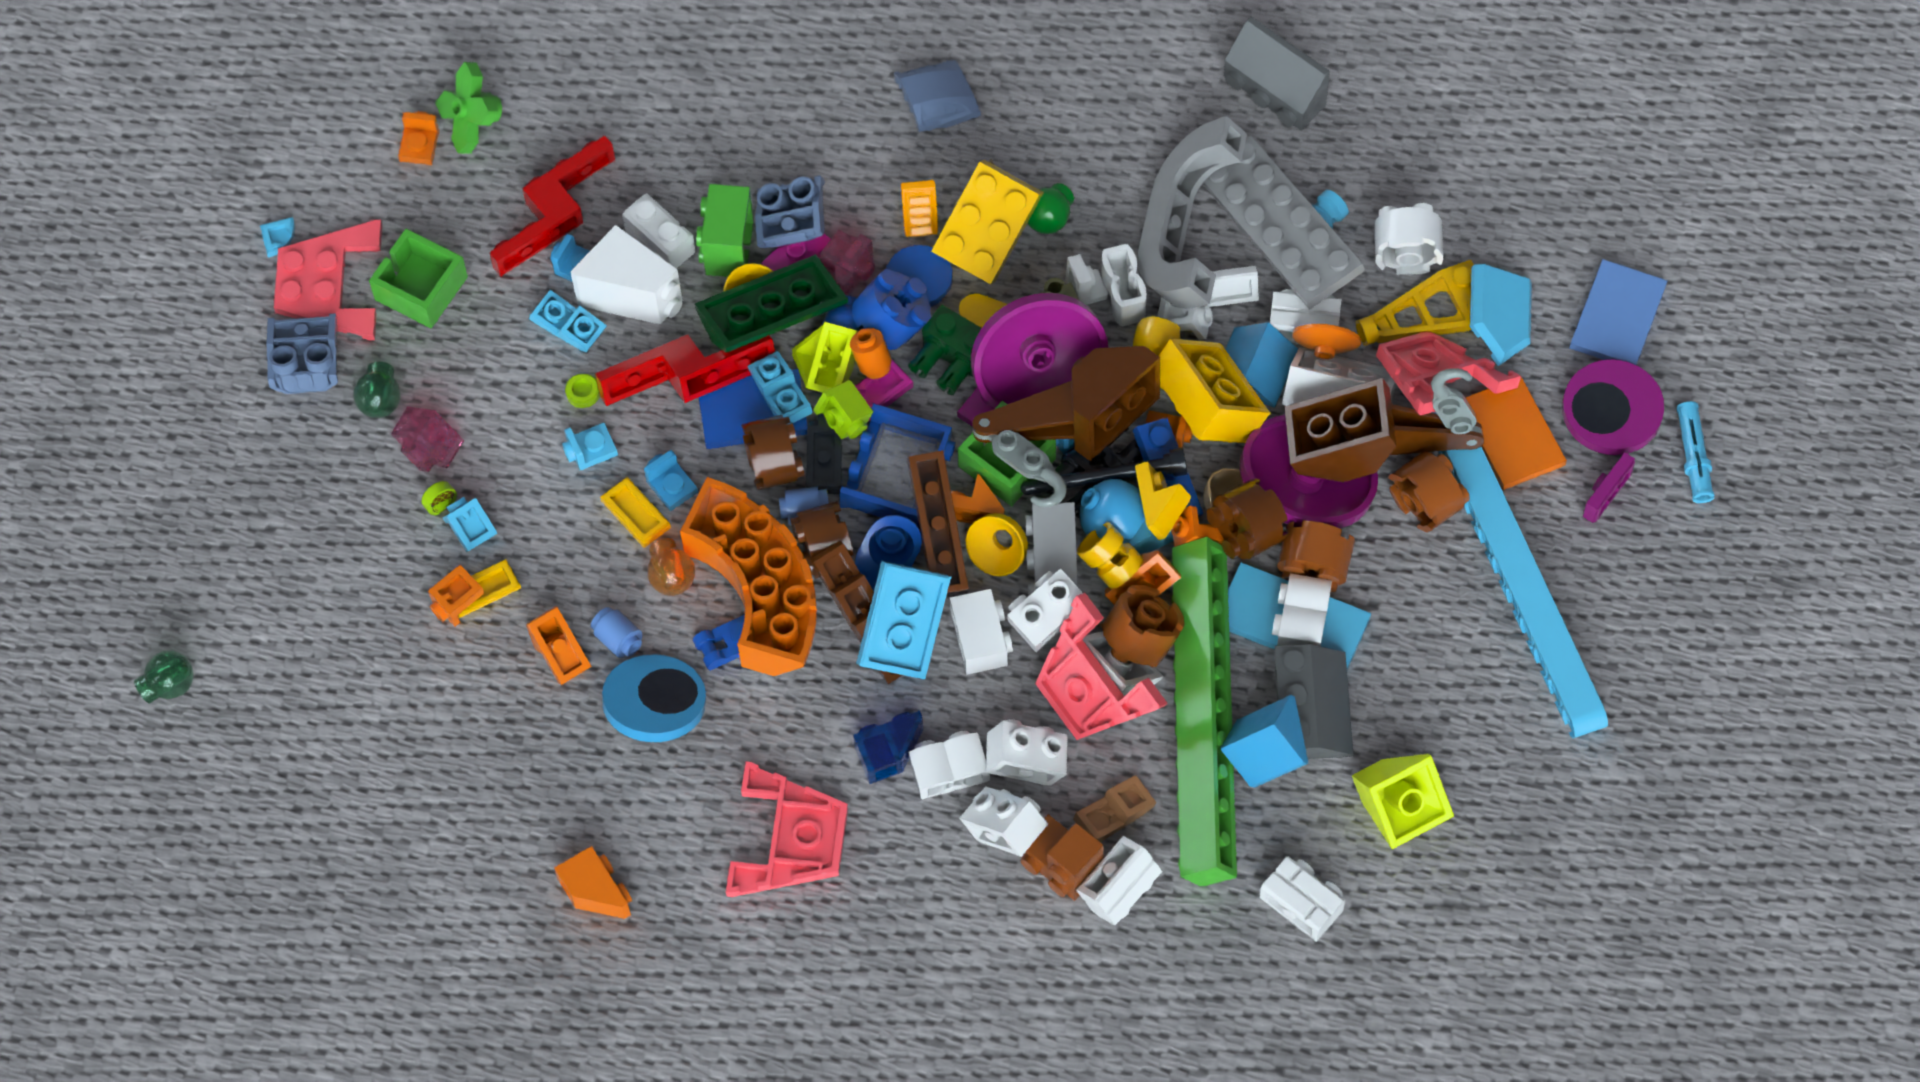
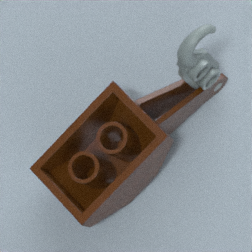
(1100, 402)
(1359, 428)

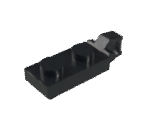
(823, 457)

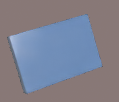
(1618, 313)

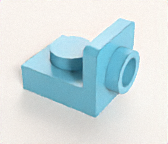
(589, 446)
(469, 523)

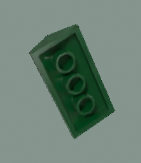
(769, 304)

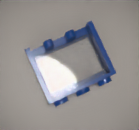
(880, 475)

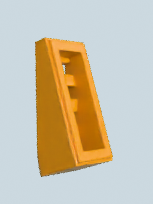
(920, 211)

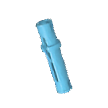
(1700, 485)

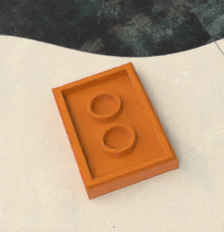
(1515, 435)

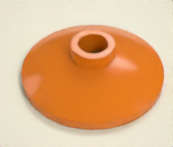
(1326, 339)

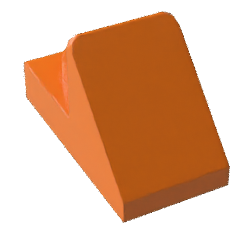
(981, 503)
(1153, 572)
(557, 645)

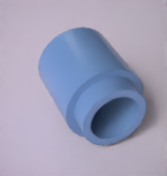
(801, 499)
(616, 632)

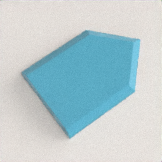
(1500, 310)

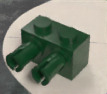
(949, 338)

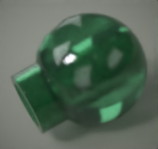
(377, 391)
(165, 677)

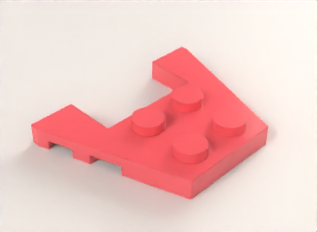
(313, 276)
(1419, 357)
(1080, 685)
(804, 837)

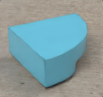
(277, 235)

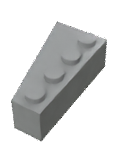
(1053, 545)

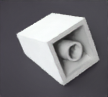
(627, 280)

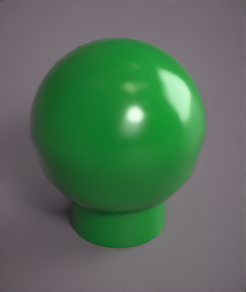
(1052, 209)

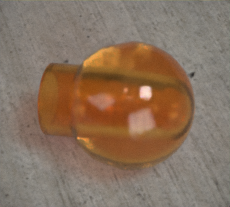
(670, 568)

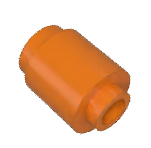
(871, 353)

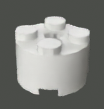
(1408, 238)

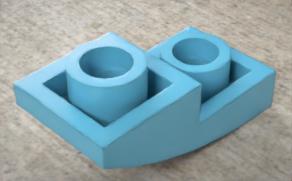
(566, 322)
(779, 387)

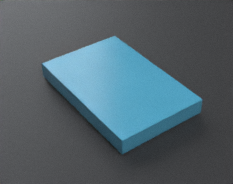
(903, 620)

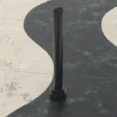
(1172, 463)

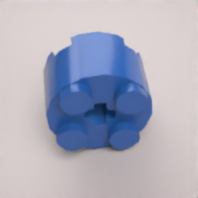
(893, 306)

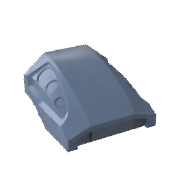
(938, 95)
(790, 212)
(302, 354)

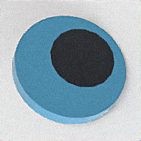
(653, 698)

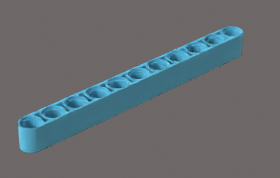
(1528, 592)

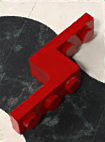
(552, 205)
(683, 366)

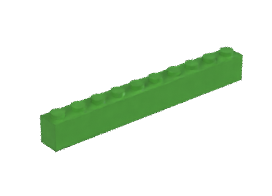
(1204, 715)

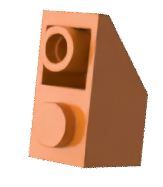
(591, 887)

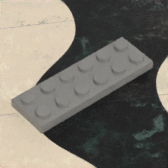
(1283, 225)

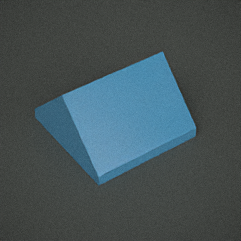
(1262, 358)
(1267, 743)

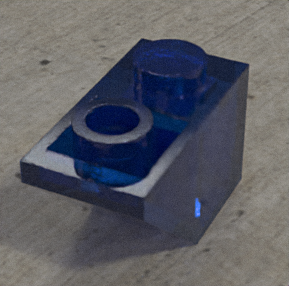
(886, 747)

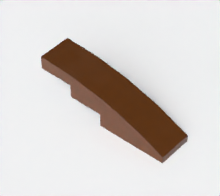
(848, 590)

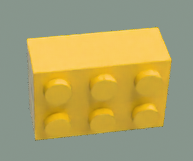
(987, 221)
(1210, 391)

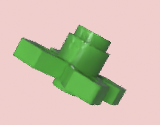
(468, 107)

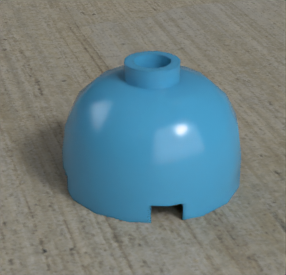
(1114, 503)

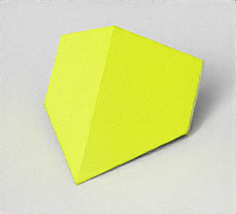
(825, 357)

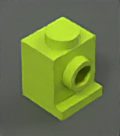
(844, 410)

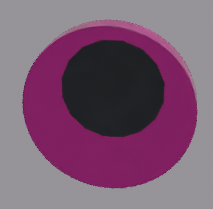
(1613, 407)

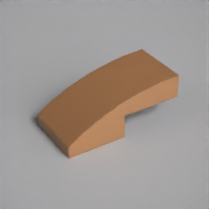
(1116, 810)

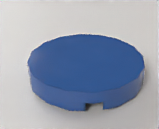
(928, 267)

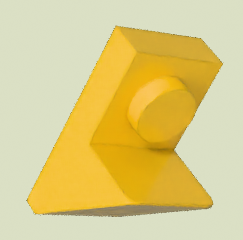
(1160, 503)

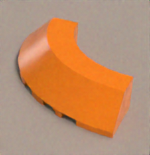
(765, 570)

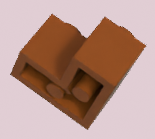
(1063, 856)

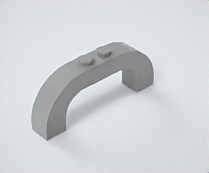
(1169, 210)

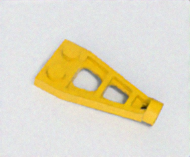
(1453, 280)

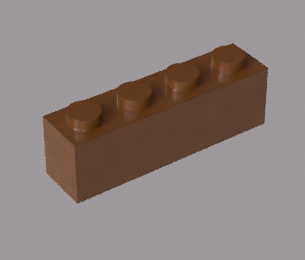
(937, 517)

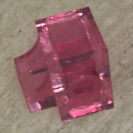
(848, 260)
(426, 438)

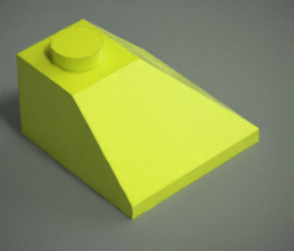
(1403, 796)

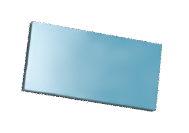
(1254, 603)

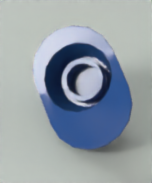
(888, 540)

